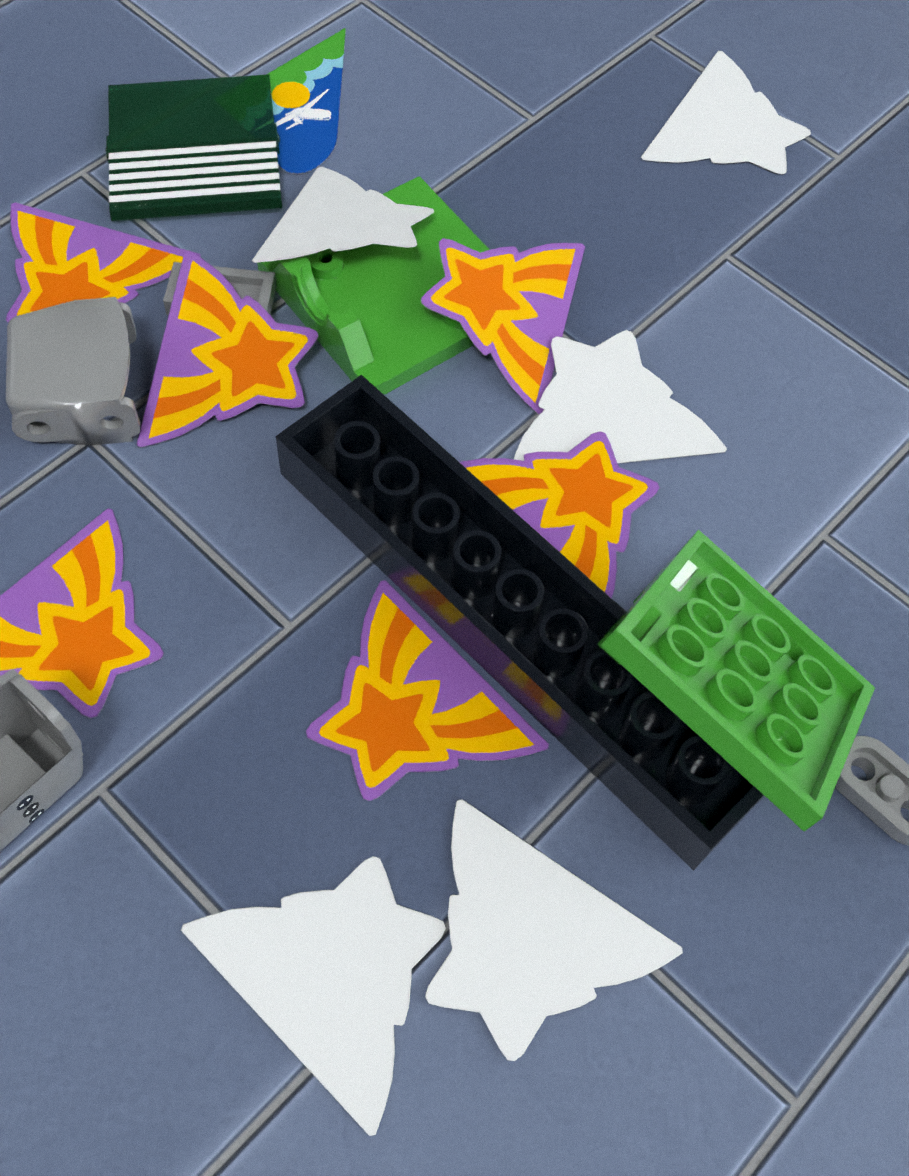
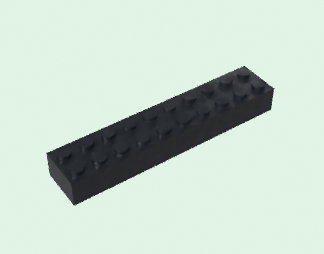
(511, 608)

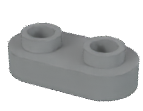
(885, 787)

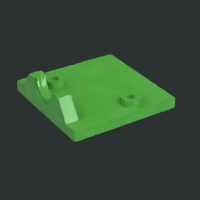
(370, 297)
(744, 676)

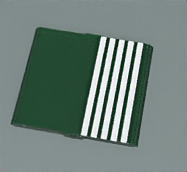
(192, 147)

